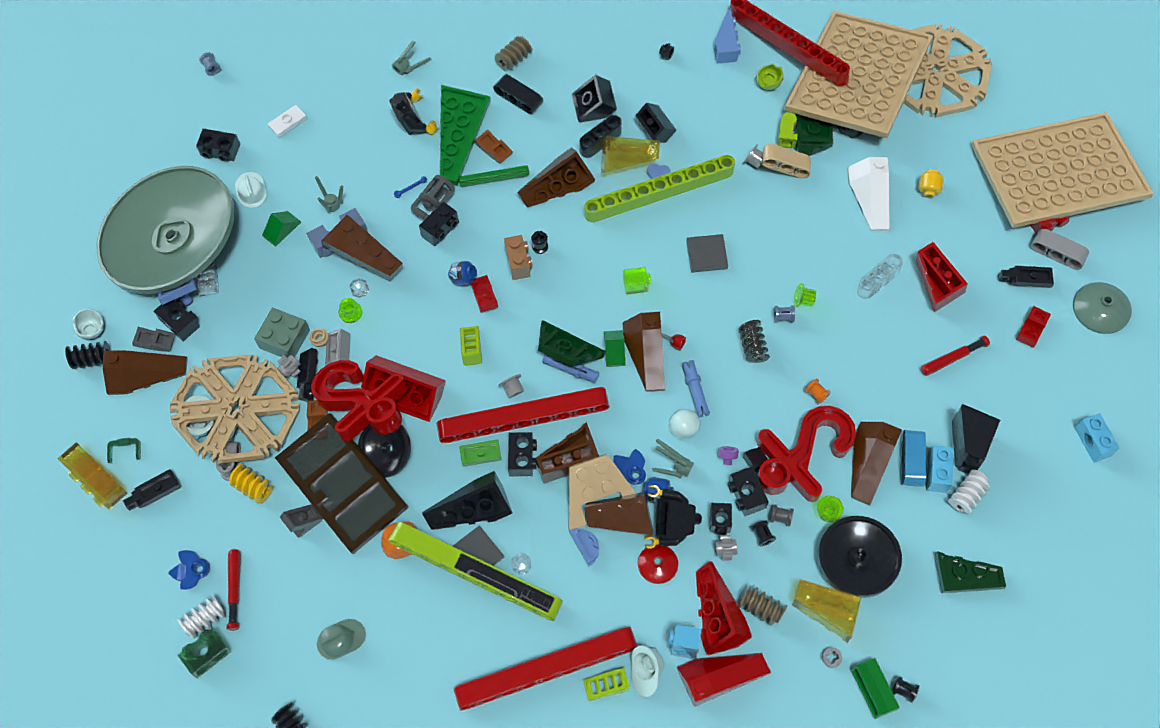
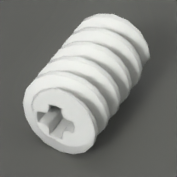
(970, 492)
(202, 617)

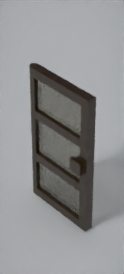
(341, 484)

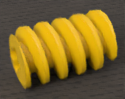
(250, 484)

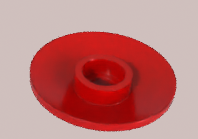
(658, 573)

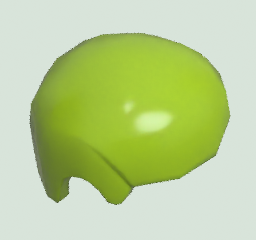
(770, 77)

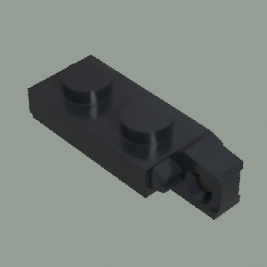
(1028, 276)
(308, 363)
(152, 490)

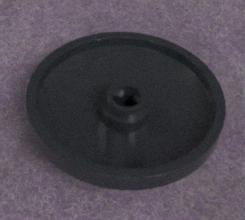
(859, 556)

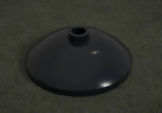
(378, 450)

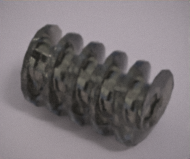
(753, 342)

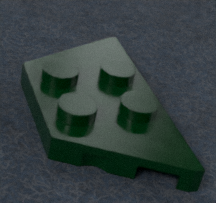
(813, 135)
(566, 347)

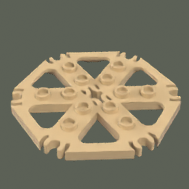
(948, 74)
(221, 408)

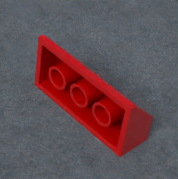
(423, 389)

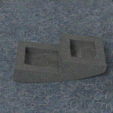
(153, 340)

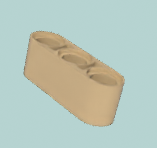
(786, 161)

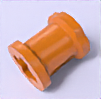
(817, 391)

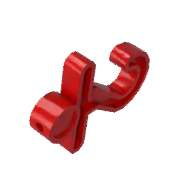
(366, 406)
(793, 464)

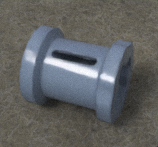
(210, 63)
(784, 313)

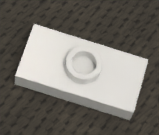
(287, 121)

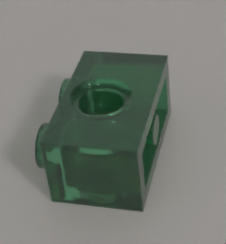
(197, 664)

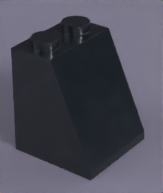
(972, 437)

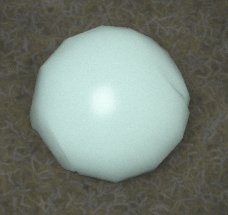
(88, 324)
(684, 424)

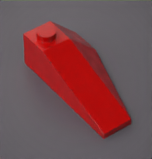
(719, 675)

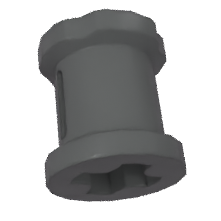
(781, 515)

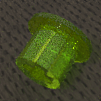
(804, 296)
(349, 310)
(829, 508)

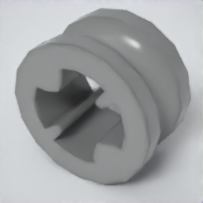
(827, 662)

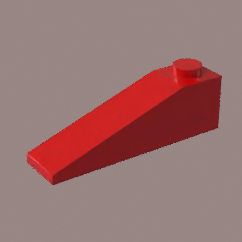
(721, 617)

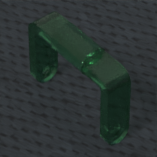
(123, 442)

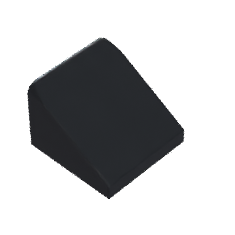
(755, 458)

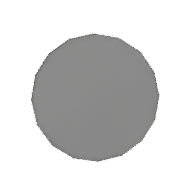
(755, 157)
(512, 386)

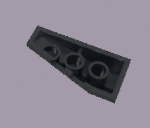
(475, 502)

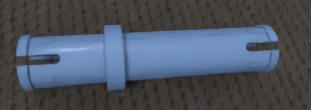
(588, 374)
(693, 381)

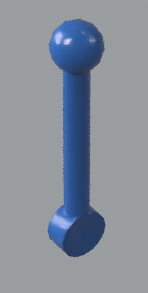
(397, 194)

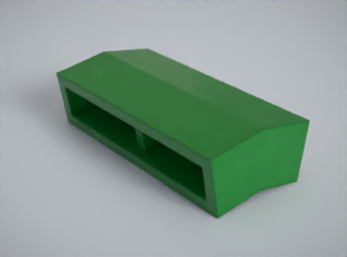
(875, 688)

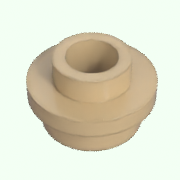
(315, 334)

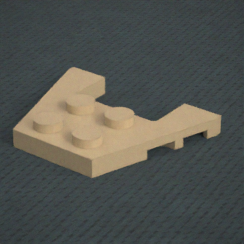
(593, 481)

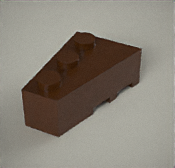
(572, 450)
(621, 513)

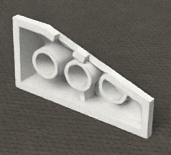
(871, 186)

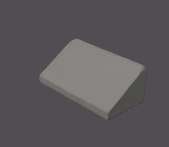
(337, 346)

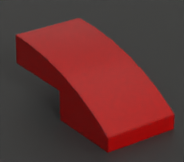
(484, 294)
(1033, 326)

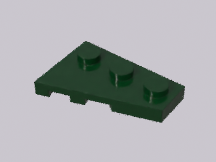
(967, 576)

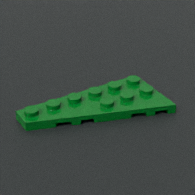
(459, 125)

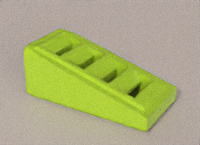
(474, 356)
(608, 692)

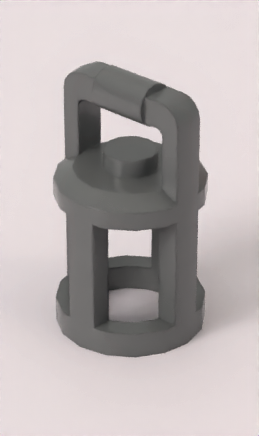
(431, 200)

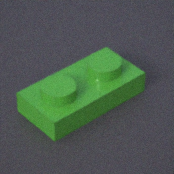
(480, 453)

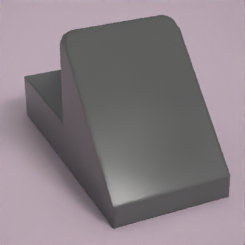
(301, 519)

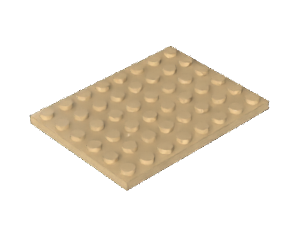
(881, 73)
(1061, 169)

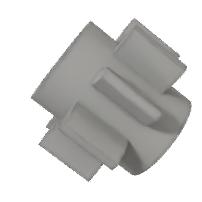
(288, 366)
(726, 547)

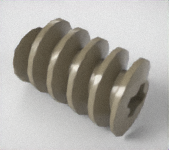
(513, 52)
(762, 606)

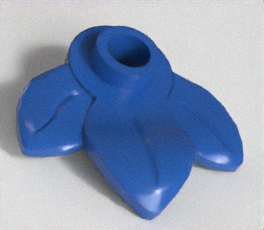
(630, 466)
(187, 569)

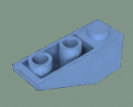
(726, 44)

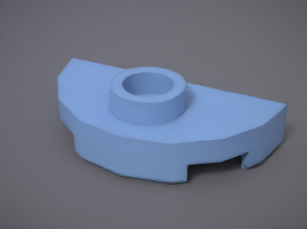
(587, 544)

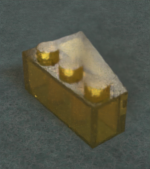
(625, 152)
(92, 476)
(828, 606)

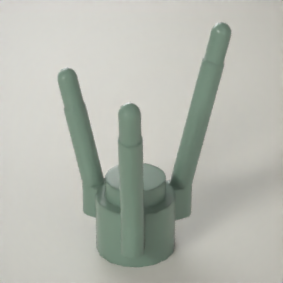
(402, 63)
(331, 201)
(682, 464)

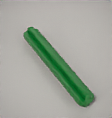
(492, 176)

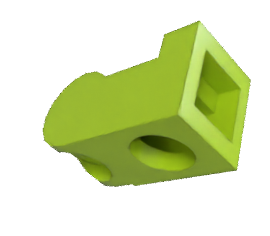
(787, 126)

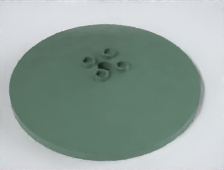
(137, 229)

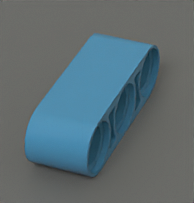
(913, 458)

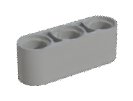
(1060, 249)

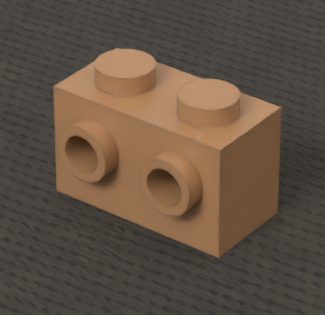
(517, 257)

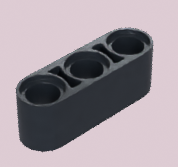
(518, 94)
(603, 129)

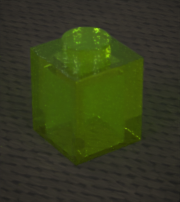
(636, 280)

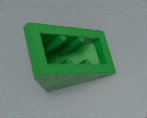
(279, 226)
(614, 348)

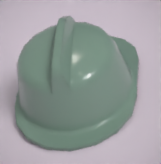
(341, 639)

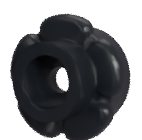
(666, 51)

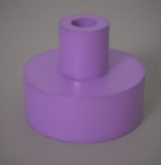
(728, 453)

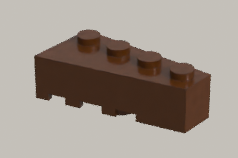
(356, 244)

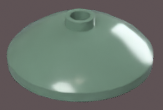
(1096, 313)

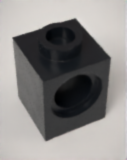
(721, 510)

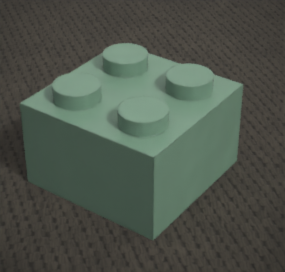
(282, 333)

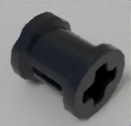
(542, 247)
(763, 533)
(912, 688)

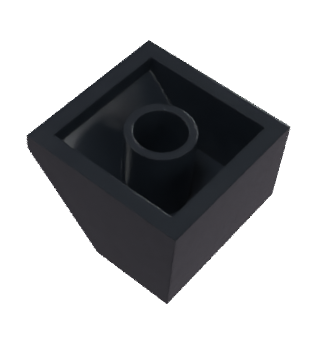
(594, 99)

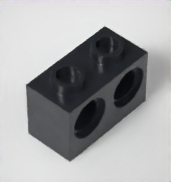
(218, 145)
(518, 454)

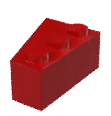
(939, 276)

